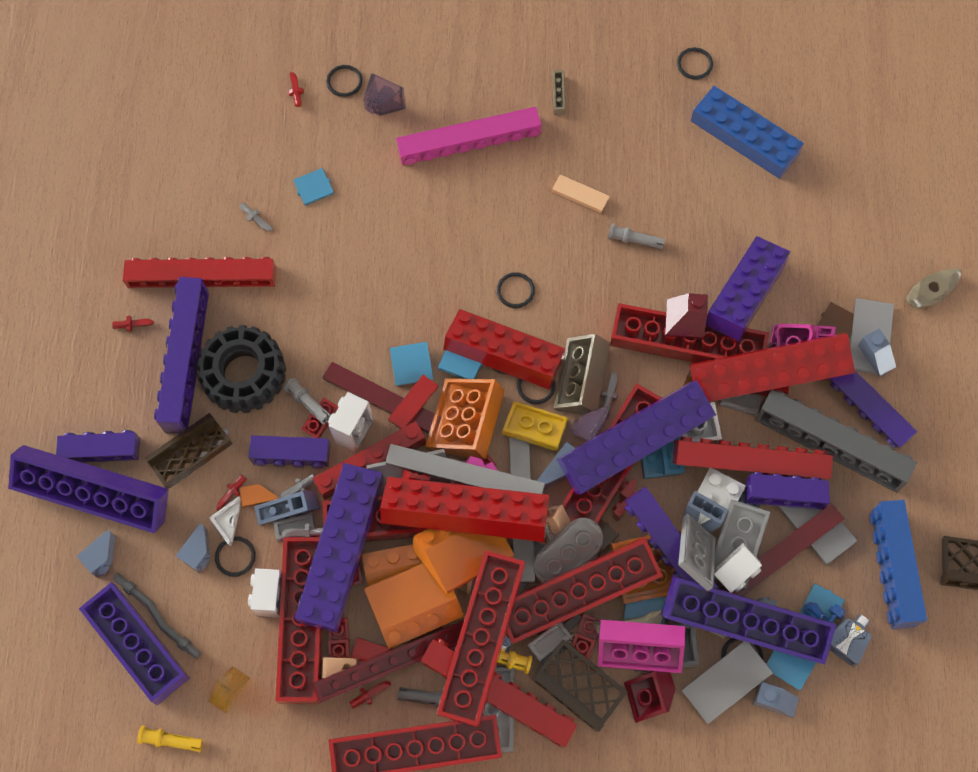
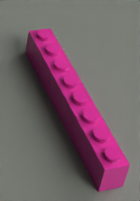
(469, 136)

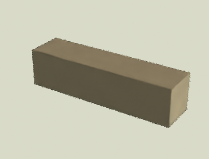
(558, 92)

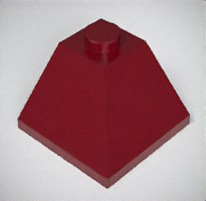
(686, 316)
(650, 694)

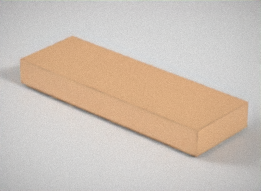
(580, 193)

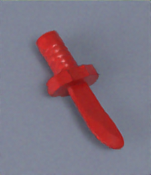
(295, 91)
(129, 323)
(233, 489)
(365, 696)

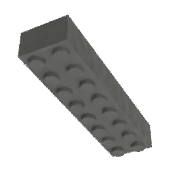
(846, 445)

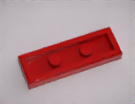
(413, 402)

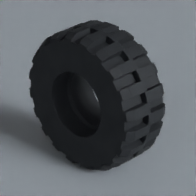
(229, 346)

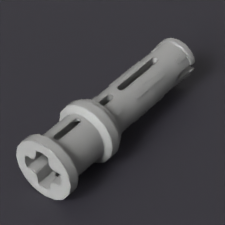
(626, 235)
(302, 396)

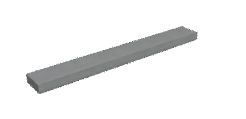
(520, 467)
(459, 471)

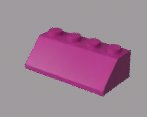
(641, 646)

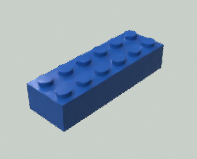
(746, 132)
(897, 565)

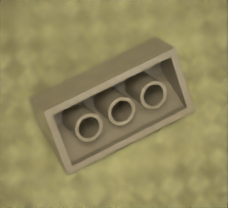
(582, 374)

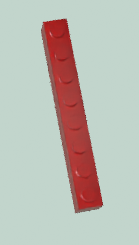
(214, 272)
(752, 458)
(509, 699)

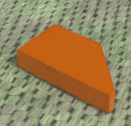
(255, 495)

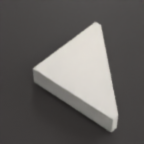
(226, 520)

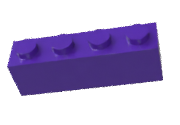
(99, 447)
(289, 451)
(787, 491)

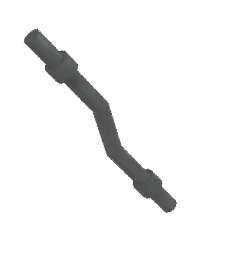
(182, 642)

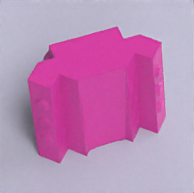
(792, 333)

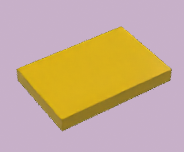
(535, 426)

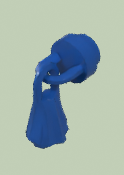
(814, 610)

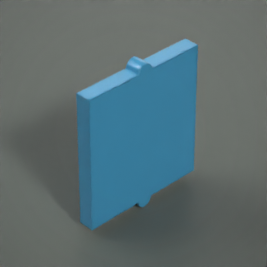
(313, 186)
(824, 599)

